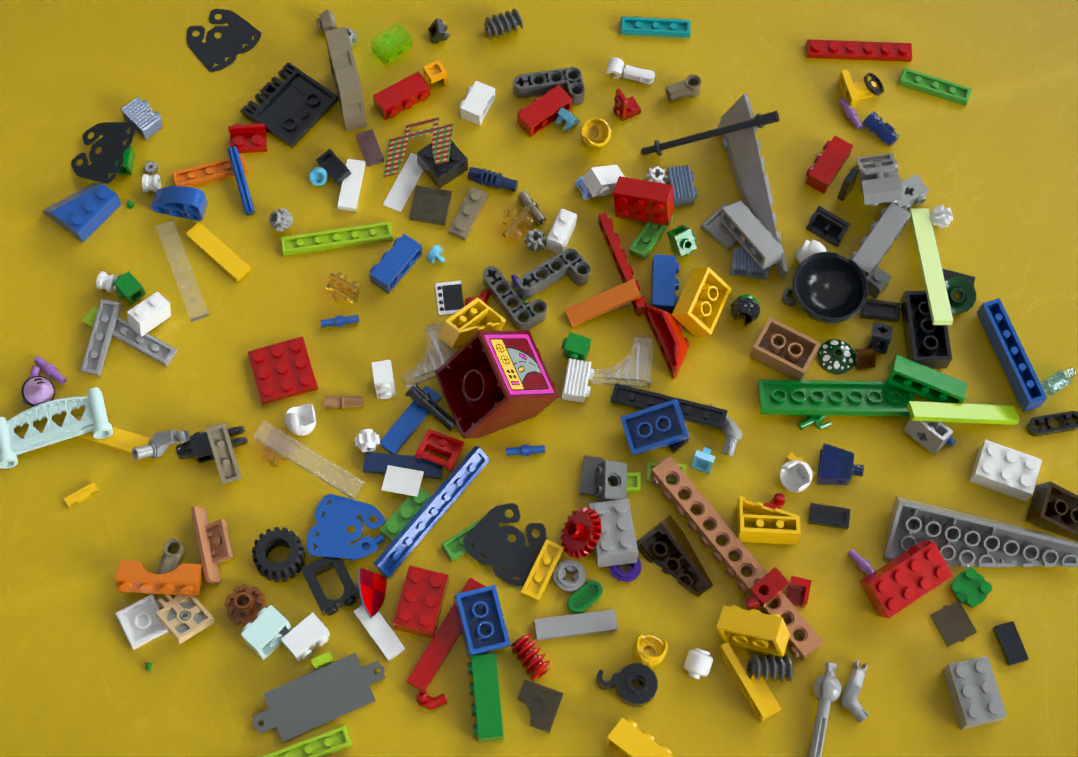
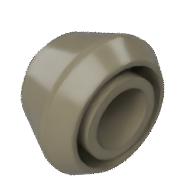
(326, 21)

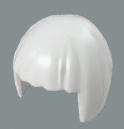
(808, 249)
(300, 419)
(795, 476)

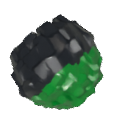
(746, 307)

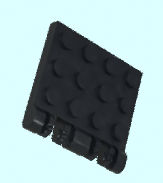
(290, 106)

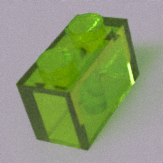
(392, 43)

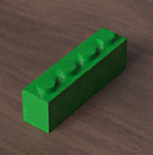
(925, 381)
(487, 698)

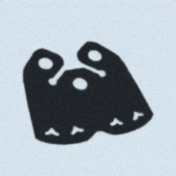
(229, 45)
(112, 150)
(501, 553)

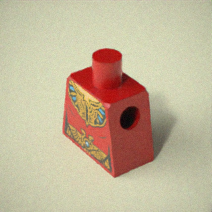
(773, 583)

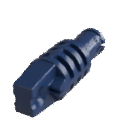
(492, 179)

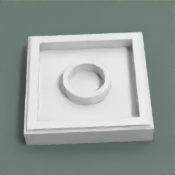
(140, 621)

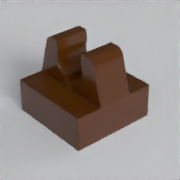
(865, 358)

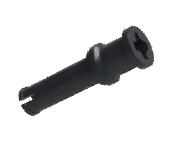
(424, 400)

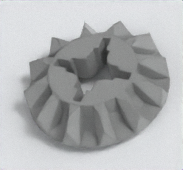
(570, 566)

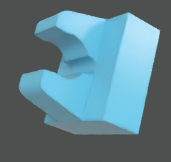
(565, 115)
(703, 460)

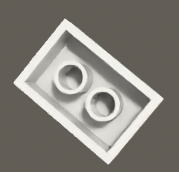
(1005, 470)

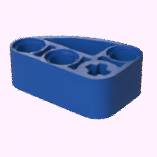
(180, 202)

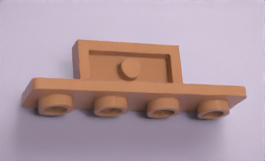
(212, 542)

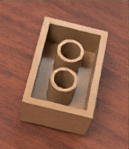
(785, 349)

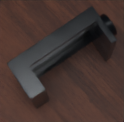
(320, 566)

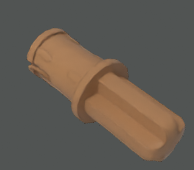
(343, 401)

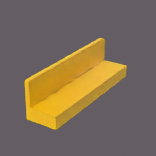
(755, 690)

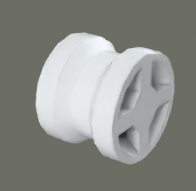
(151, 183)
(106, 281)

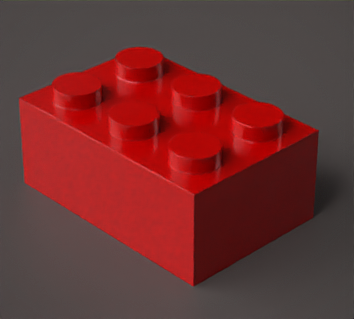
(644, 201)
(421, 602)

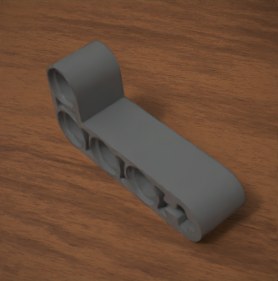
(526, 84)
(531, 285)
(510, 297)

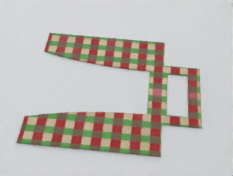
(440, 144)

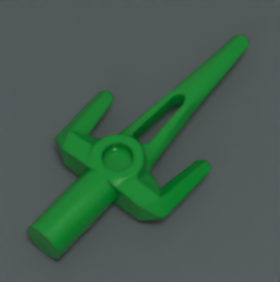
(813, 419)

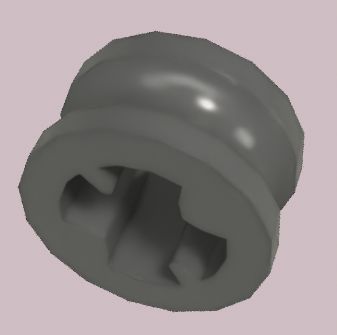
(785, 300)

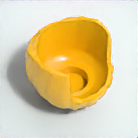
(596, 132)
(649, 650)

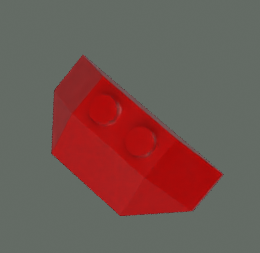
(668, 338)

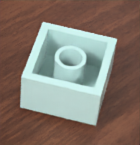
(266, 632)

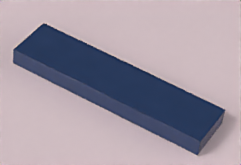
(378, 462)

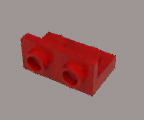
(248, 138)

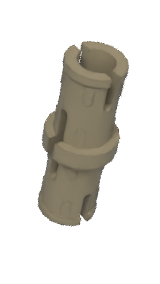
(534, 211)

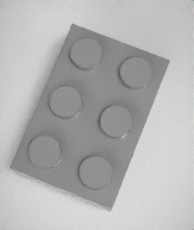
(617, 538)
(974, 692)

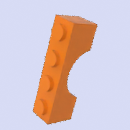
(182, 581)

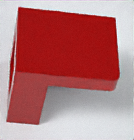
(798, 591)

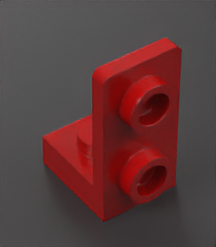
(625, 107)

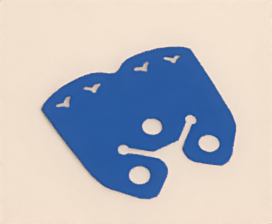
(333, 536)

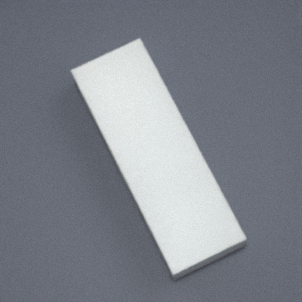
(351, 185)
(380, 633)

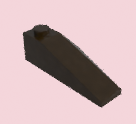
(672, 552)

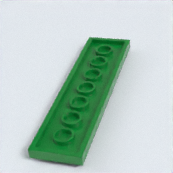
(832, 398)

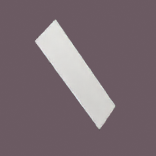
(404, 184)

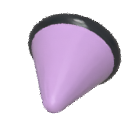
(37, 390)

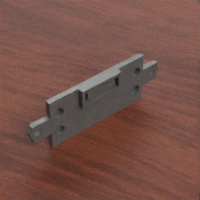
(318, 697)

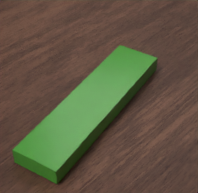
(935, 86)

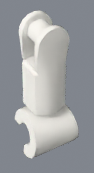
(616, 66)

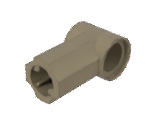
(684, 88)
(170, 561)

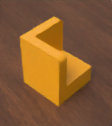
(435, 72)

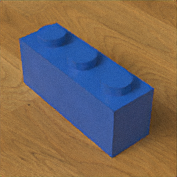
(395, 263)
(664, 282)

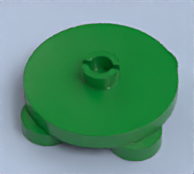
(970, 588)

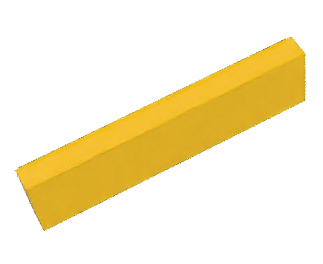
(218, 251)
(120, 440)

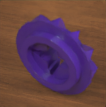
(632, 573)

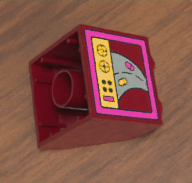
(495, 382)

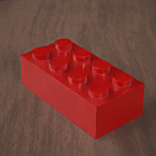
(906, 578)

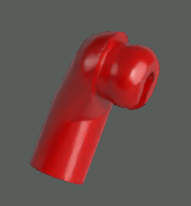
(484, 296)
(777, 502)

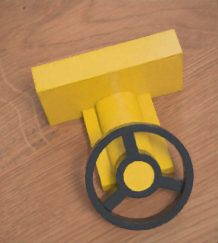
(860, 90)

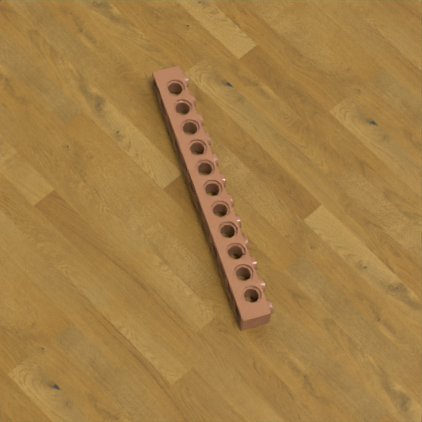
(784, 608)

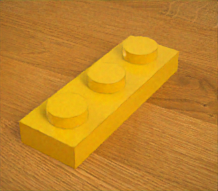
(542, 570)

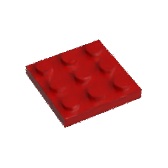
(282, 370)

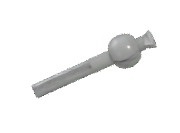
(827, 690)

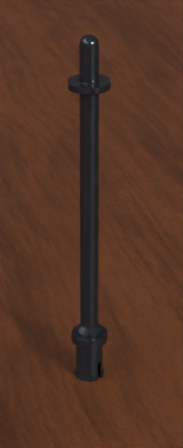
(759, 121)

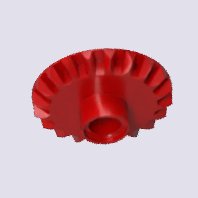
(581, 533)

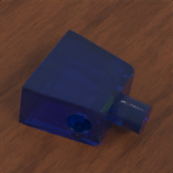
(837, 466)

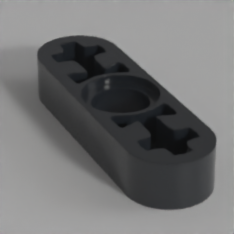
(1048, 429)

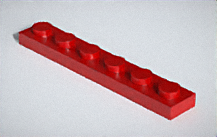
(859, 50)
(619, 258)

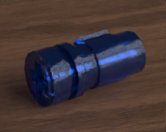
(883, 131)

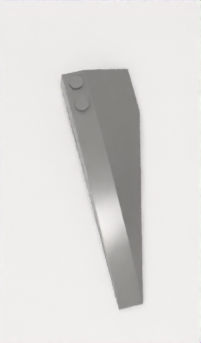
(748, 170)
(972, 539)

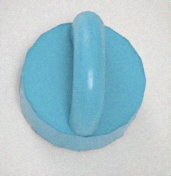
(318, 176)
(435, 253)

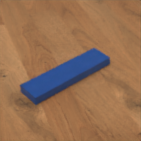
(407, 424)

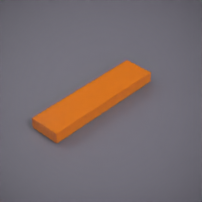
(206, 173)
(603, 303)

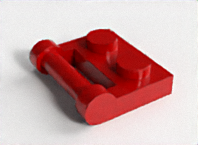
(442, 445)

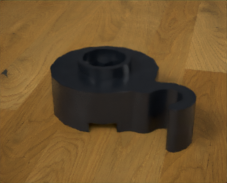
(622, 683)

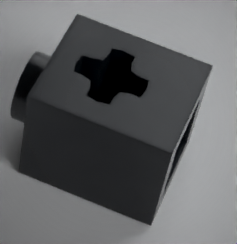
(881, 333)

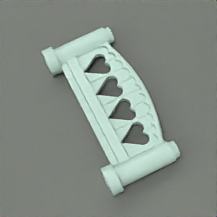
(93, 420)

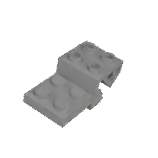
(879, 179)

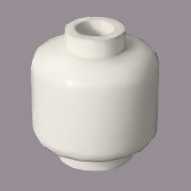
(698, 663)

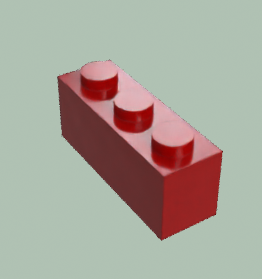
(401, 95)
(543, 110)
(828, 164)

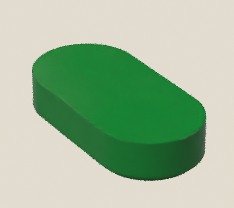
(584, 597)

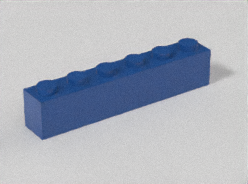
(1011, 355)

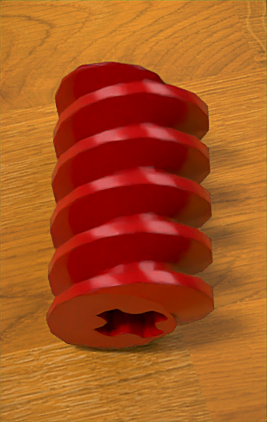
(530, 657)

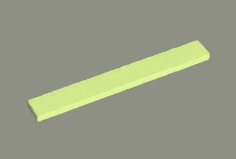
(931, 267)

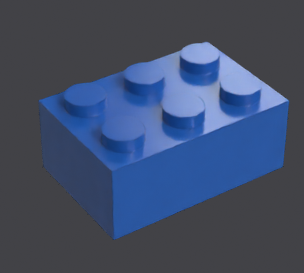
(655, 427)
(481, 621)

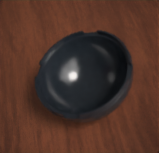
(829, 287)

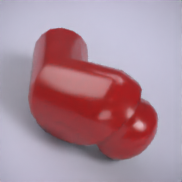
(429, 702)

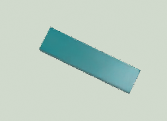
(655, 27)

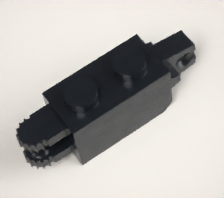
(200, 448)

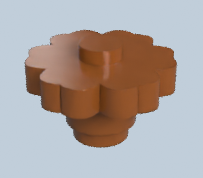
(244, 604)

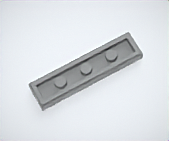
(100, 337)
(146, 344)
(575, 625)

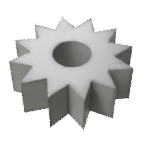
(151, 164)

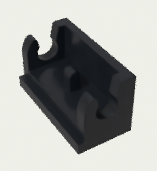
(828, 226)

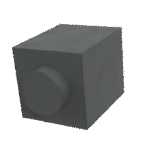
(877, 282)

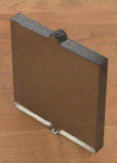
(953, 623)

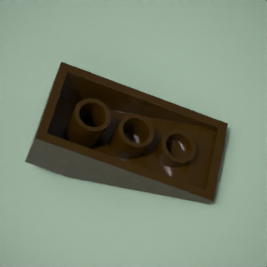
(1054, 510)

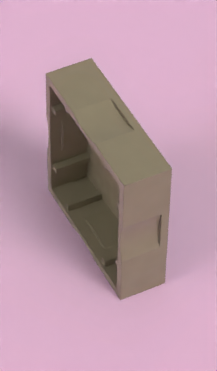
(346, 78)

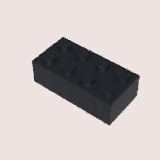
(924, 341)

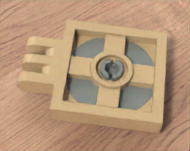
(183, 616)

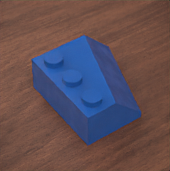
(84, 210)

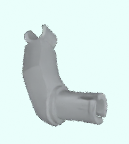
(732, 435)
(160, 443)
(851, 692)

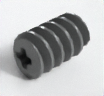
(502, 23)
(770, 666)

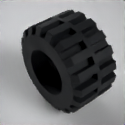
(272, 540)

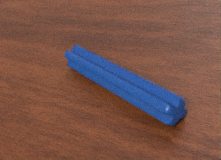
(241, 180)

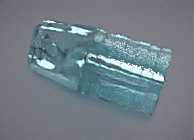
(1058, 381)

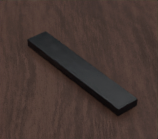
(691, 411)

